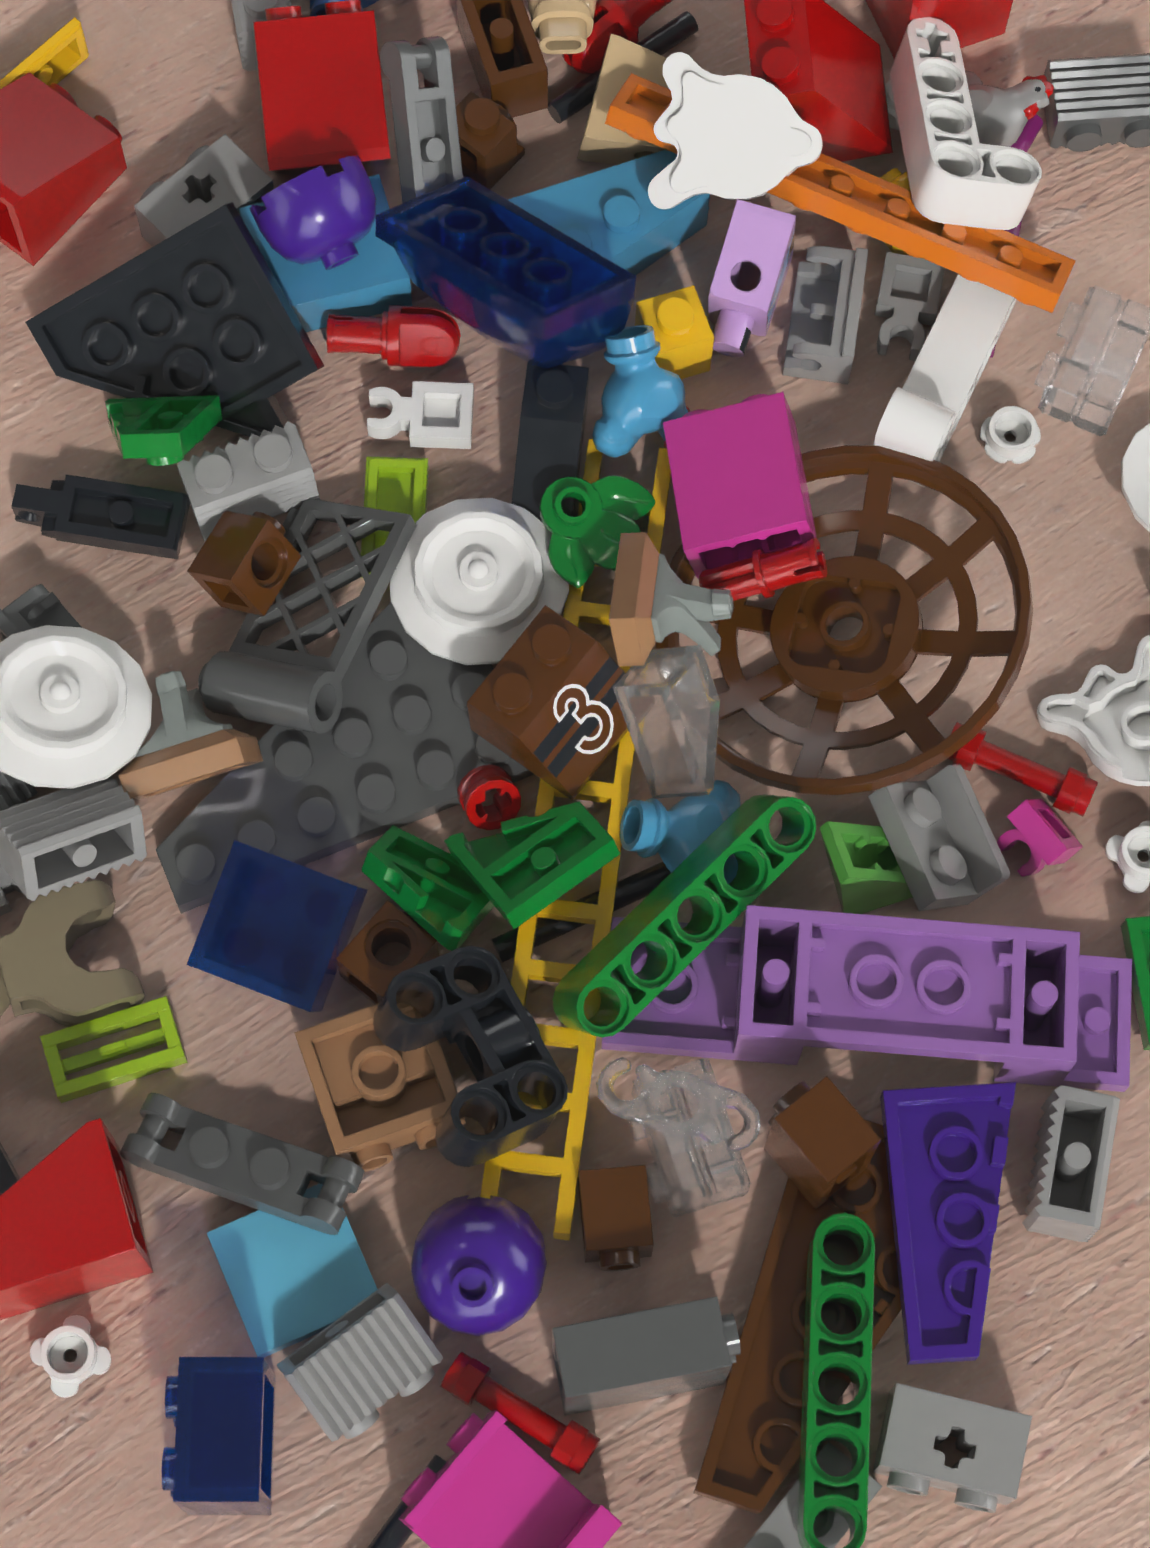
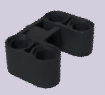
(496, 1041)

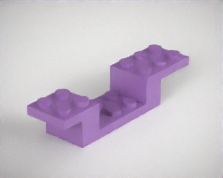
(896, 990)

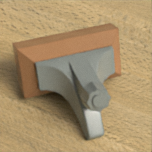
(654, 602)
(185, 745)

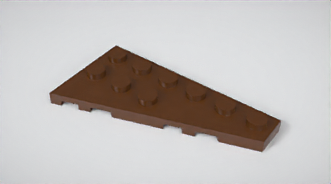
(761, 1406)

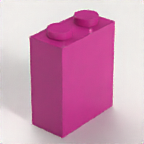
(738, 481)

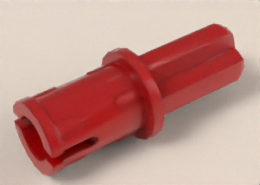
(768, 571)

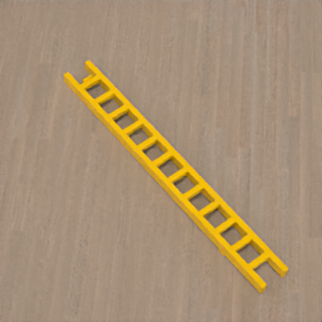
(596, 914)

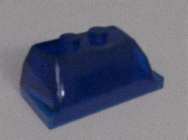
(509, 273)

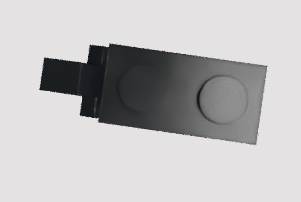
(106, 514)

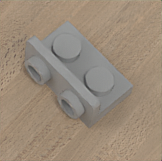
(940, 839)

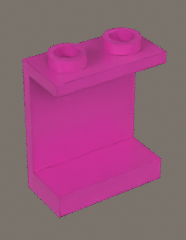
(501, 1497)

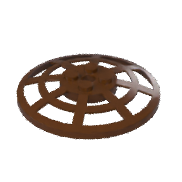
(890, 630)

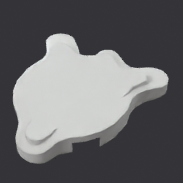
(729, 134)
(1108, 718)

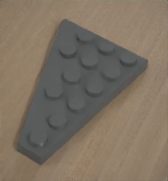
(383, 764)

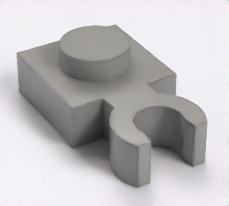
(907, 298)

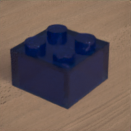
(277, 927)
(222, 1436)

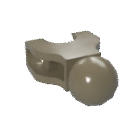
(37, 963)

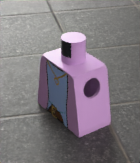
(749, 275)

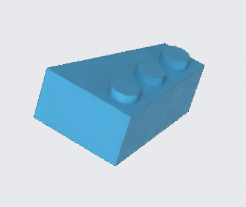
(614, 213)

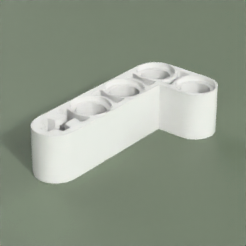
(946, 165)
(945, 372)

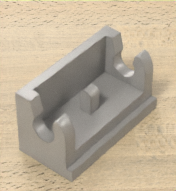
(826, 314)

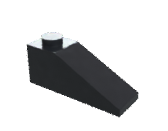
(550, 433)

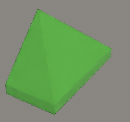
(863, 867)

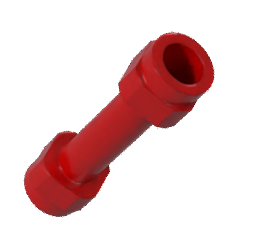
(1070, 791)
(470, 1381)

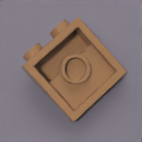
(375, 1094)

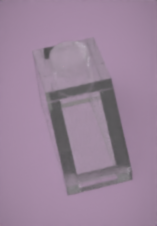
(673, 720)

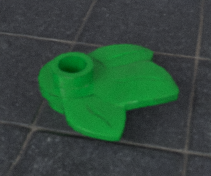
(594, 536)

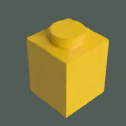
(680, 329)

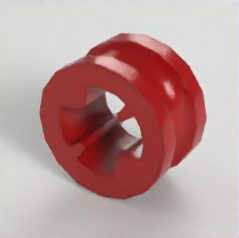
(472, 793)

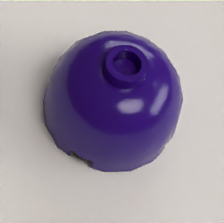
(319, 215)
(478, 1264)

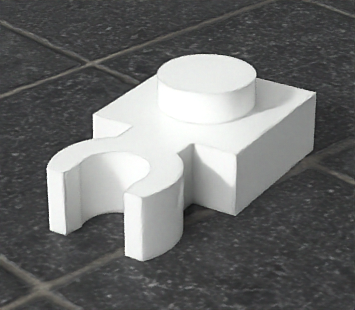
(435, 414)

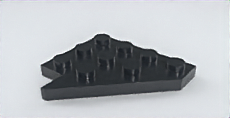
(186, 322)

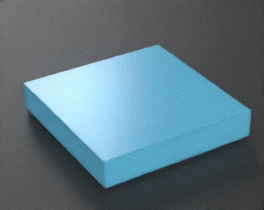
(289, 1276)

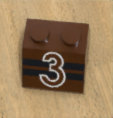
(552, 703)

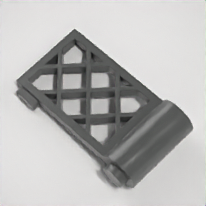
(295, 687)

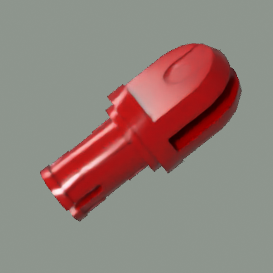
(615, 18)
(402, 335)

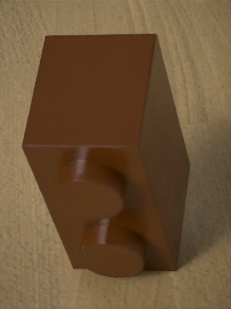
(504, 54)
(819, 1140)

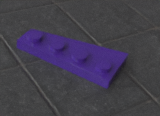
(944, 1196)

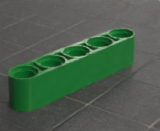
(656, 920)
(841, 1353)

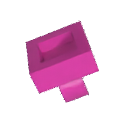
(1043, 832)

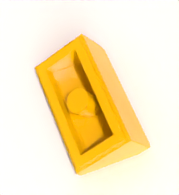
(54, 57)

